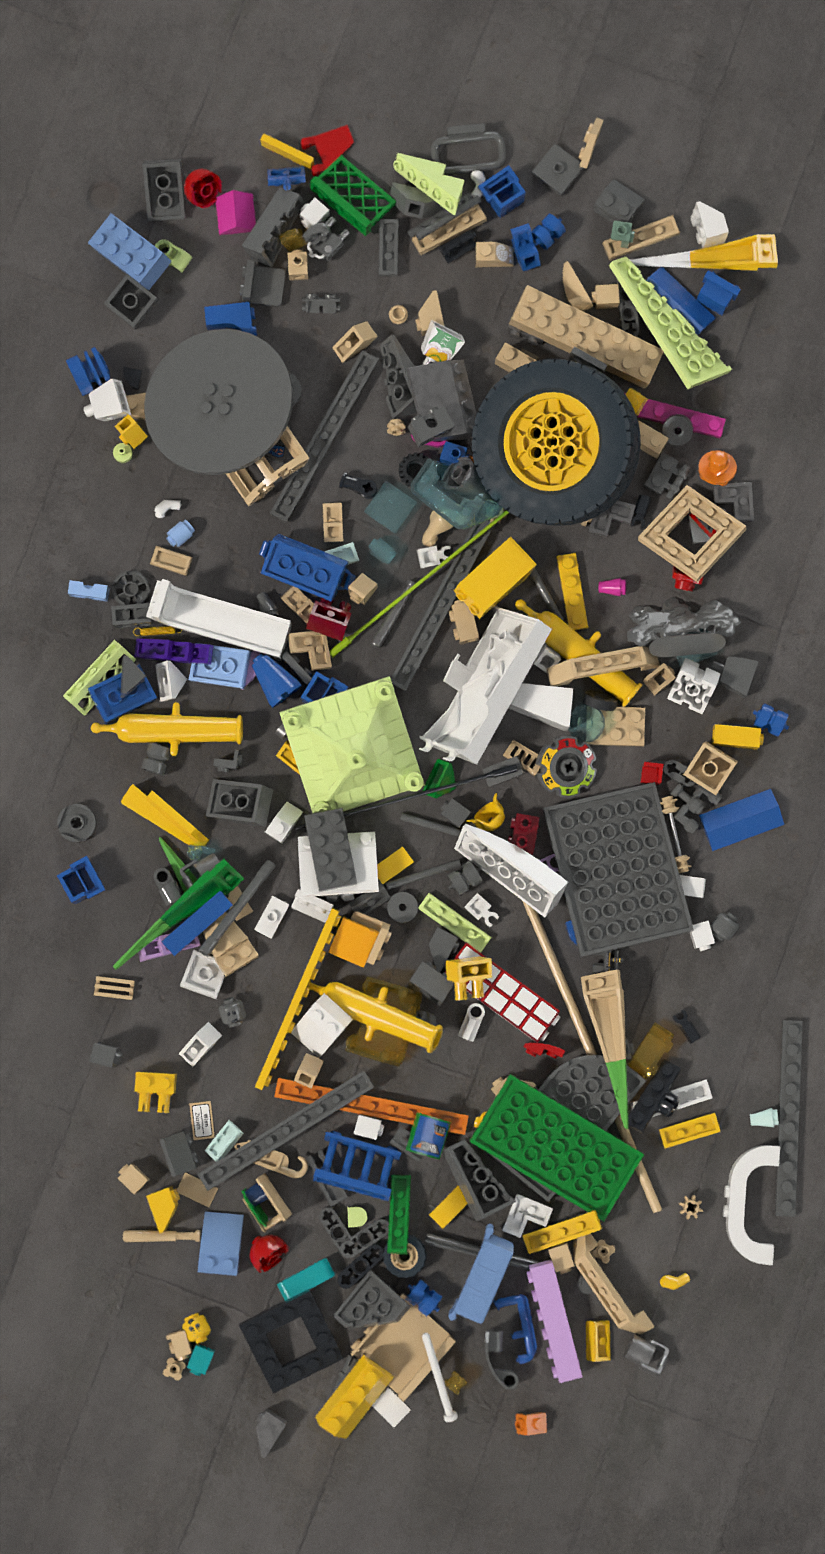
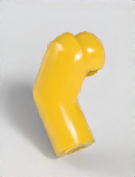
(674, 1282)

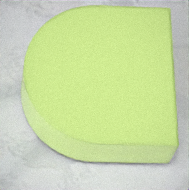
(356, 1216)

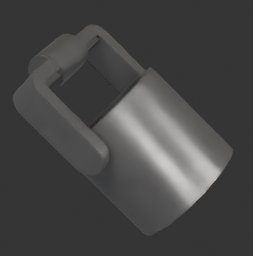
(200, 867)
(641, 1352)

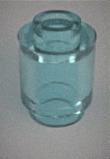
(382, 550)

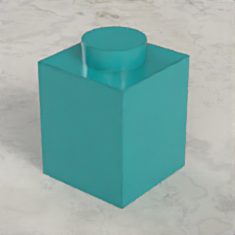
(200, 1359)

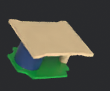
(259, 1193)

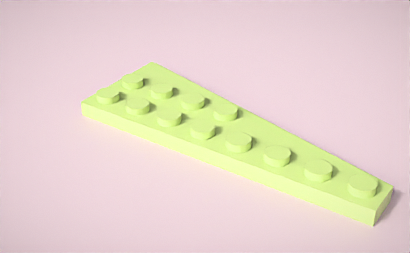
(674, 334)

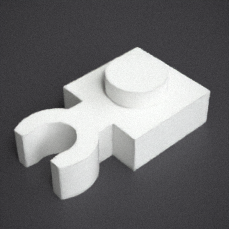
(431, 556)
(479, 908)

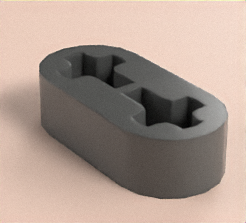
(674, 776)

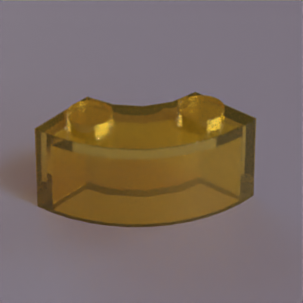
(651, 1050)

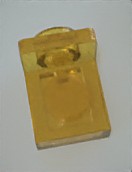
(292, 239)

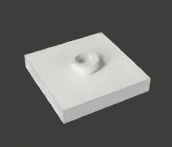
(203, 975)

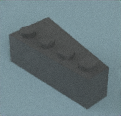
(476, 1181)

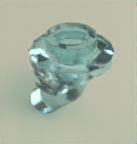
(195, 852)

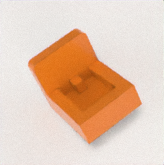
(531, 1423)

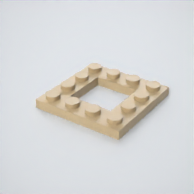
(696, 565)

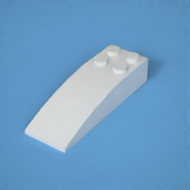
(512, 868)

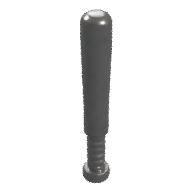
(390, 619)

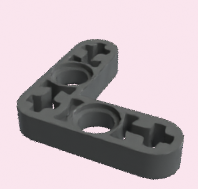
(347, 1238)

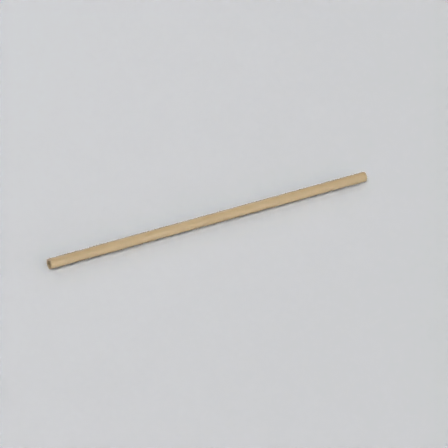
(586, 1041)

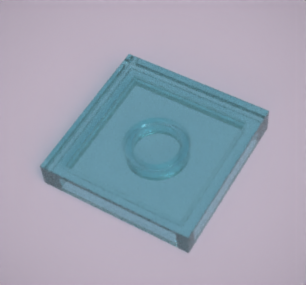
(390, 507)

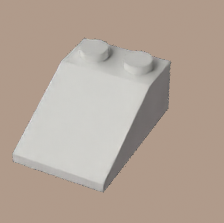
(321, 1025)

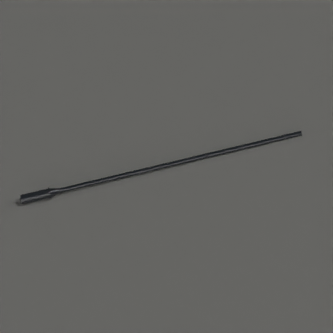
(493, 774)

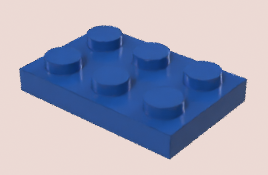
(108, 701)

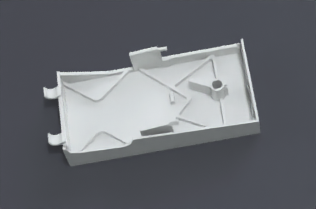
(486, 685)

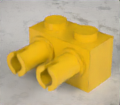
(469, 969)
(160, 1083)

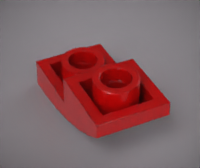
(538, 1048)

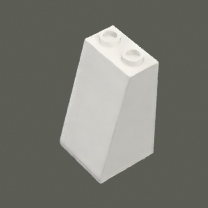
(545, 704)

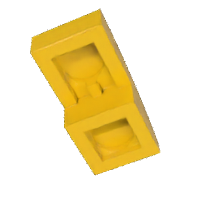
(449, 1207)

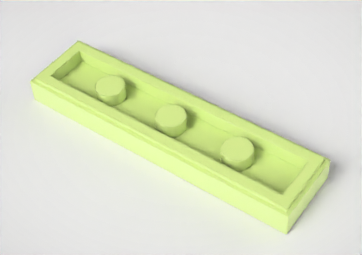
(454, 922)

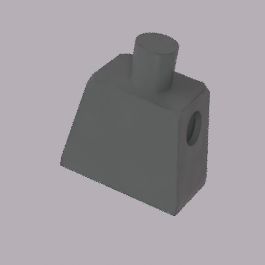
(736, 674)

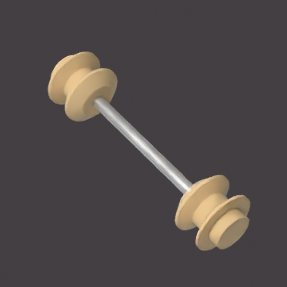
(670, 808)

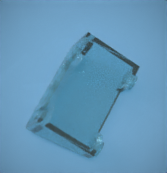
(450, 506)

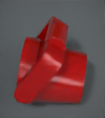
(683, 581)

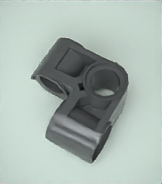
(169, 889)

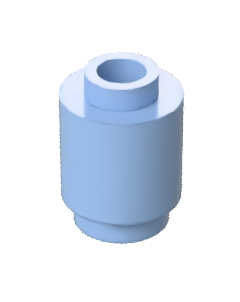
(180, 533)

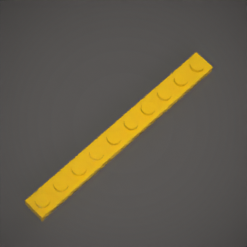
(295, 1006)

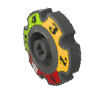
(575, 755)

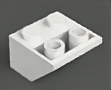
(710, 225)

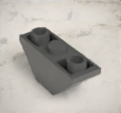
(413, 201)

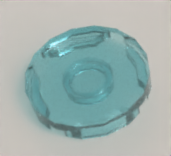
(586, 723)

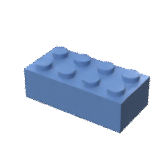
(129, 251)

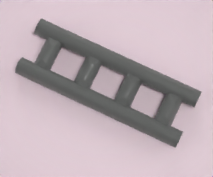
(443, 217)

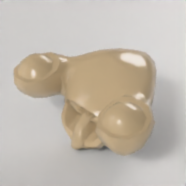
(436, 526)

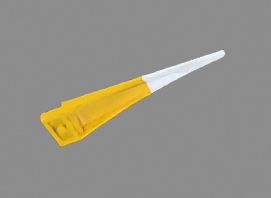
(742, 254)

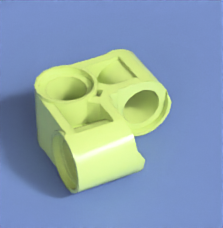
(178, 256)

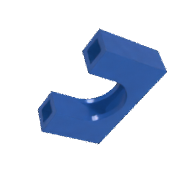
(233, 316)

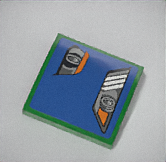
(428, 1136)

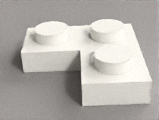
(524, 1210)

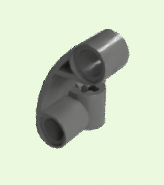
(493, 1342)

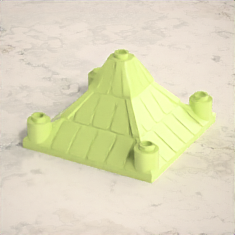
(352, 747)

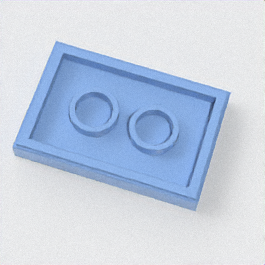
(227, 668)

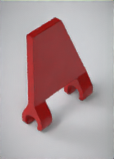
(329, 147)

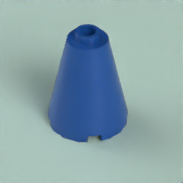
(274, 680)

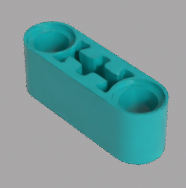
(306, 1279)

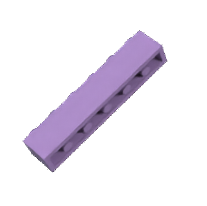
(555, 1321)

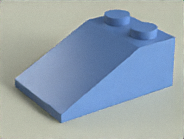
(221, 1243)

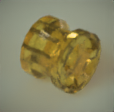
(455, 1382)

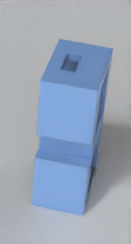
(95, 592)

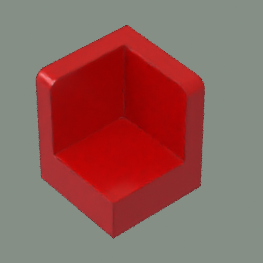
(651, 773)

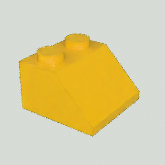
(163, 1206)

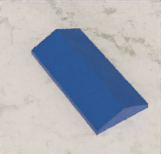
(681, 300)
(741, 819)

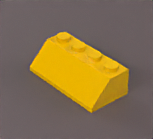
(353, 1397)

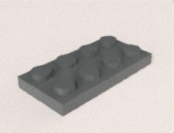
(330, 849)

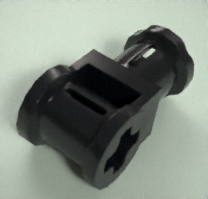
(358, 485)

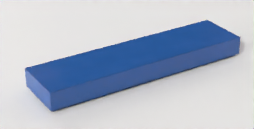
(197, 923)

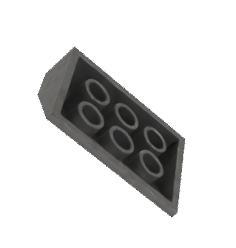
(446, 386)

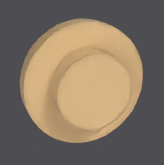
(398, 314)

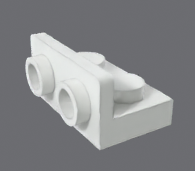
(312, 906)

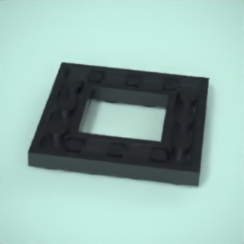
(284, 1375)

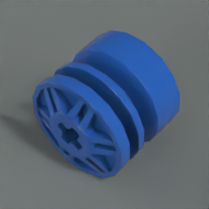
(88, 371)

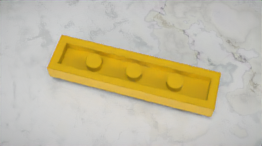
(572, 591)
(562, 1232)

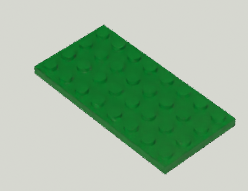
(556, 1147)

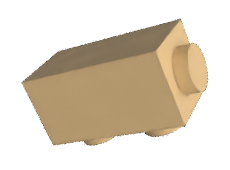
(465, 623)

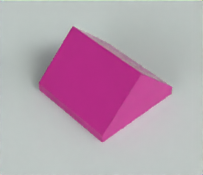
(235, 212)

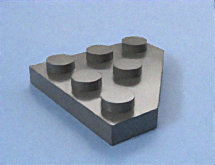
(371, 1304)

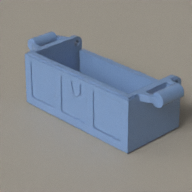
(483, 1278)

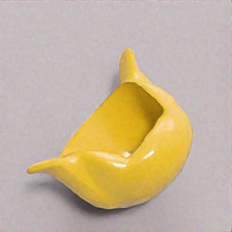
(491, 810)

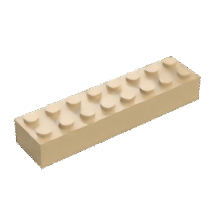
(570, 328)

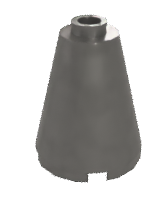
(464, 480)

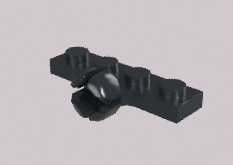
(656, 1097)

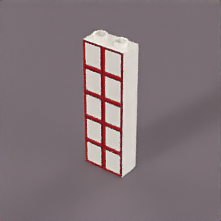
(514, 1000)

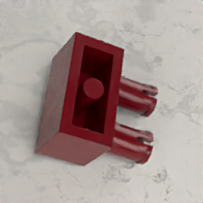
(329, 620)
(524, 832)

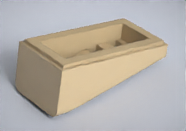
(527, 752)

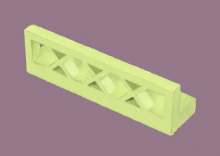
(96, 674)

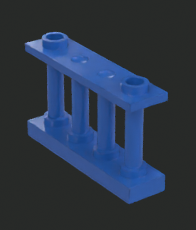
(361, 1185)

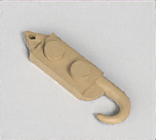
(279, 1163)

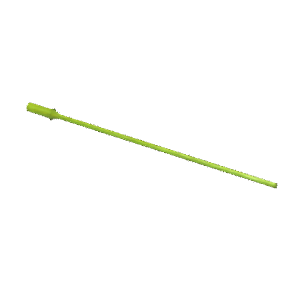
(343, 644)

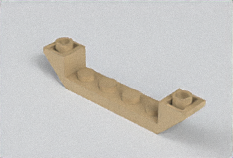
(601, 664)
(604, 1289)

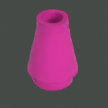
(613, 587)

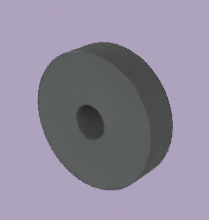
(682, 422)
(411, 907)

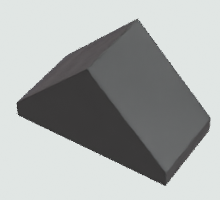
(130, 677)

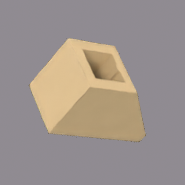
(362, 589)

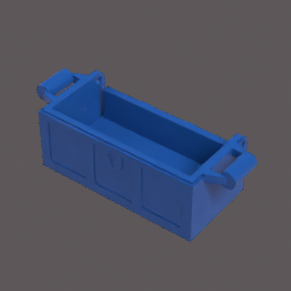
(304, 567)

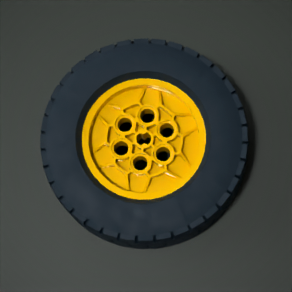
(603, 442)

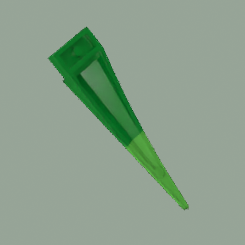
(221, 877)

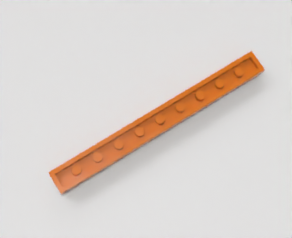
(370, 1105)

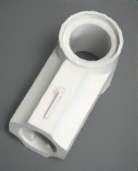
(471, 1024)

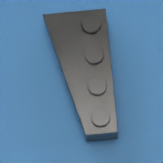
(263, 241)

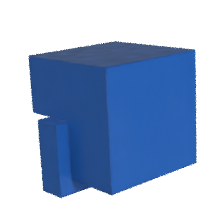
(503, 191)
(717, 292)
(321, 687)
(81, 881)

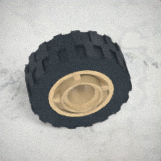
(413, 1265)

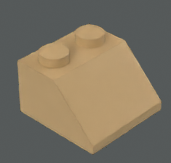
(710, 767)

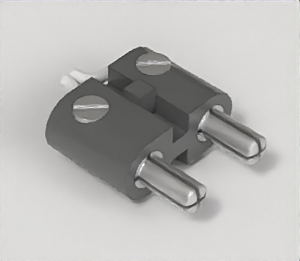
(327, 245)

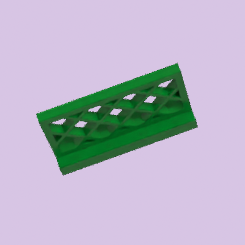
(340, 203)

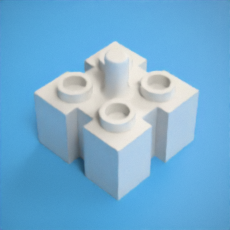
(694, 686)

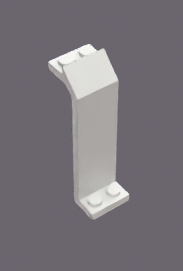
(219, 620)

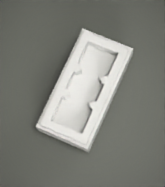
(272, 917)

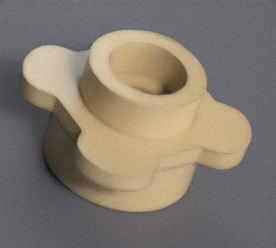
(396, 427)
(603, 1246)
(169, 1369)

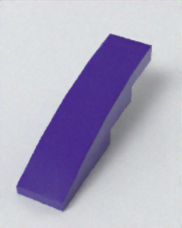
(173, 651)

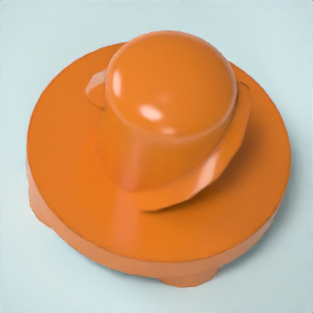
(717, 467)

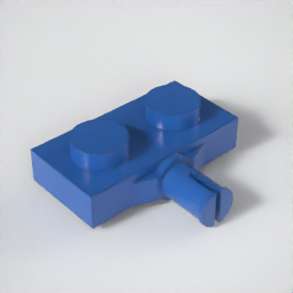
(286, 176)

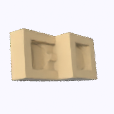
(333, 522)
(298, 603)

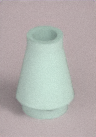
(765, 1118)

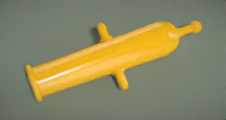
(572, 645)
(174, 729)
(381, 1016)

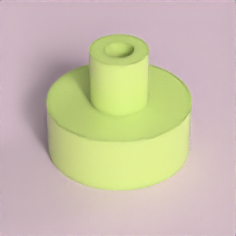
(125, 456)

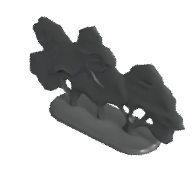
(676, 622)

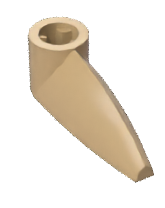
(574, 290)

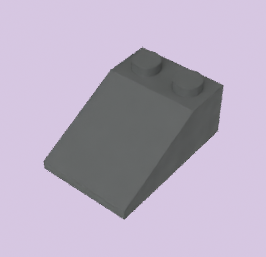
(164, 189)
(239, 802)

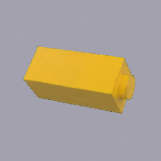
(737, 736)

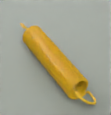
(156, 631)

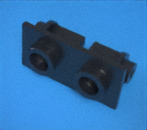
(458, 246)

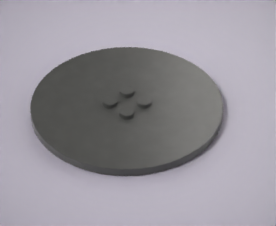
(218, 402)

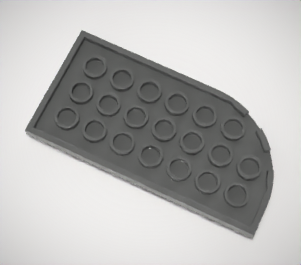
(587, 1090)

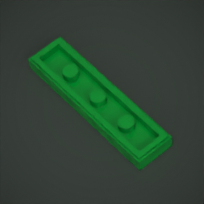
(399, 1214)

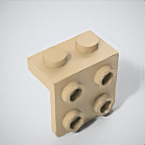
(383, 936)

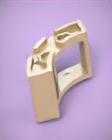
(246, 486)

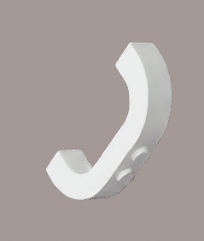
(735, 1208)

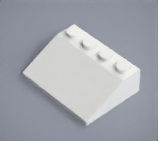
(364, 860)

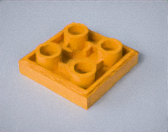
(353, 942)

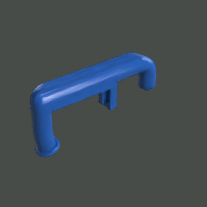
(526, 1324)

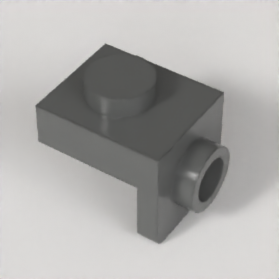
(226, 765)

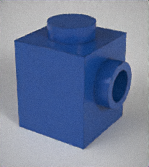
(452, 452)

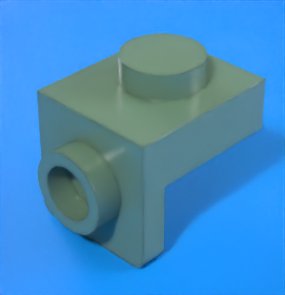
(622, 232)

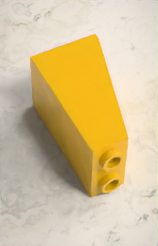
(495, 578)

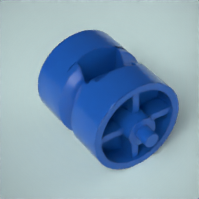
(548, 231)
(768, 718)
(423, 1298)

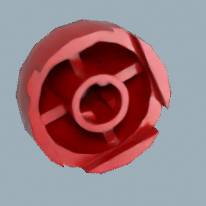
(202, 187)
(266, 1252)

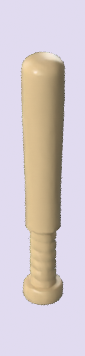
(154, 1236)

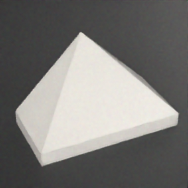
(169, 680)

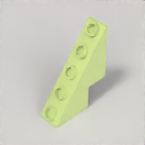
(431, 180)

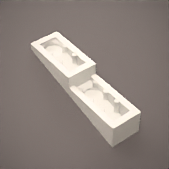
(689, 1094)

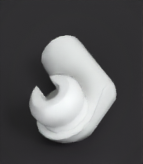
(479, 178)
(165, 505)

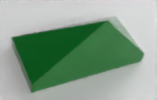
(441, 775)

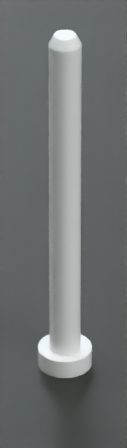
(449, 1415)

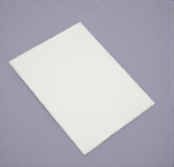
(391, 1407)

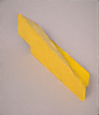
(162, 815)

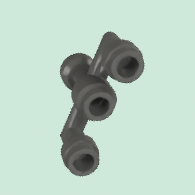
(693, 804)

